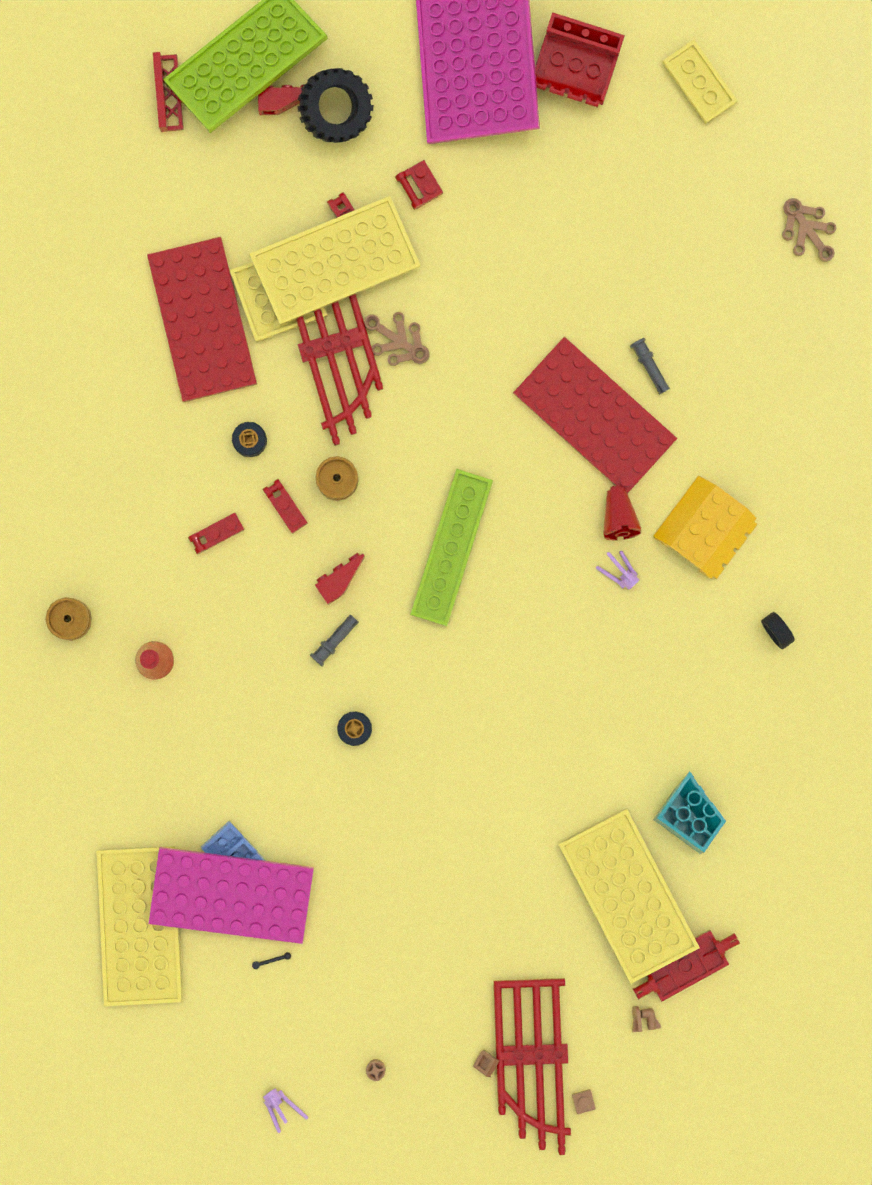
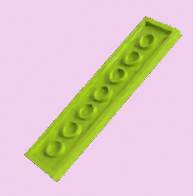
(451, 547)

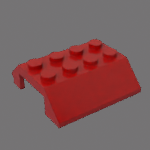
(577, 59)

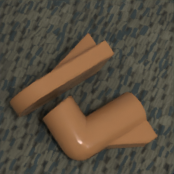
(652, 1022)

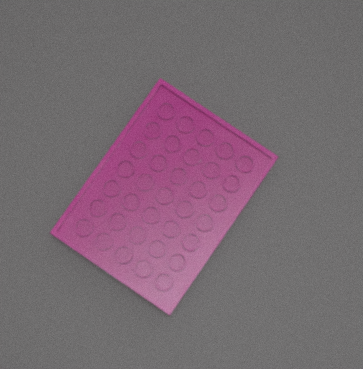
(477, 68)

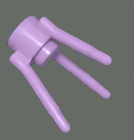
(628, 578)
(273, 1099)

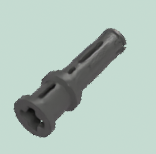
(645, 357)
(328, 647)

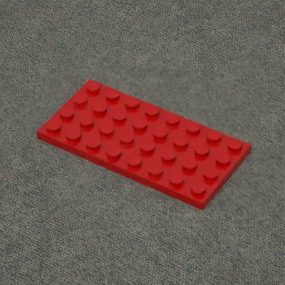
(202, 319)
(595, 415)

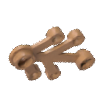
(807, 227)
(399, 341)

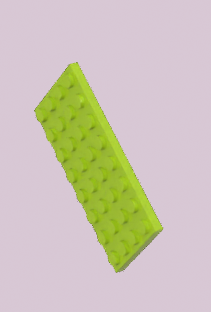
(244, 60)

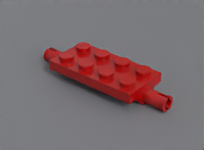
(690, 968)

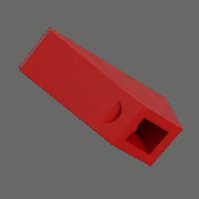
(278, 100)
(337, 583)

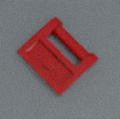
(424, 181)

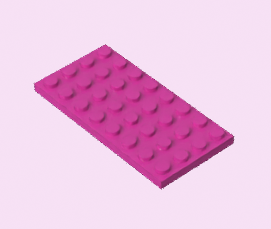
(230, 895)

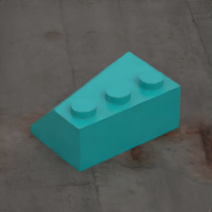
(691, 815)

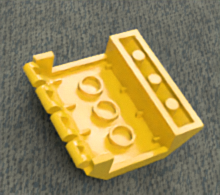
(706, 527)

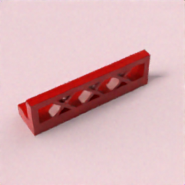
(160, 93)

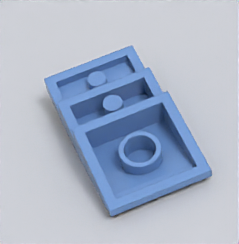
(231, 842)

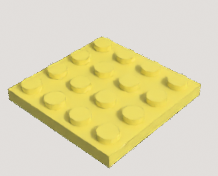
(257, 305)

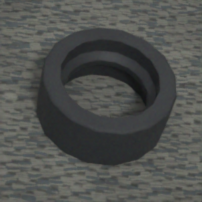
(778, 630)

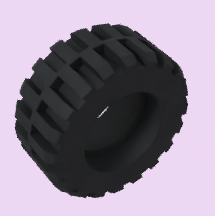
(359, 98)

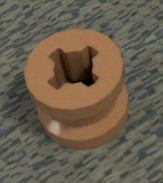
(378, 1070)

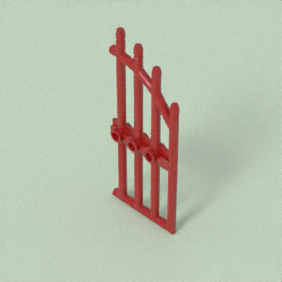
(329, 345)
(531, 1055)

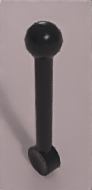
(256, 964)

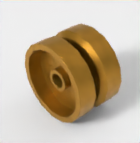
(337, 489)
(57, 620)

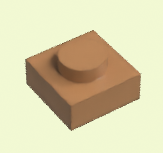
(486, 1063)
(583, 1101)

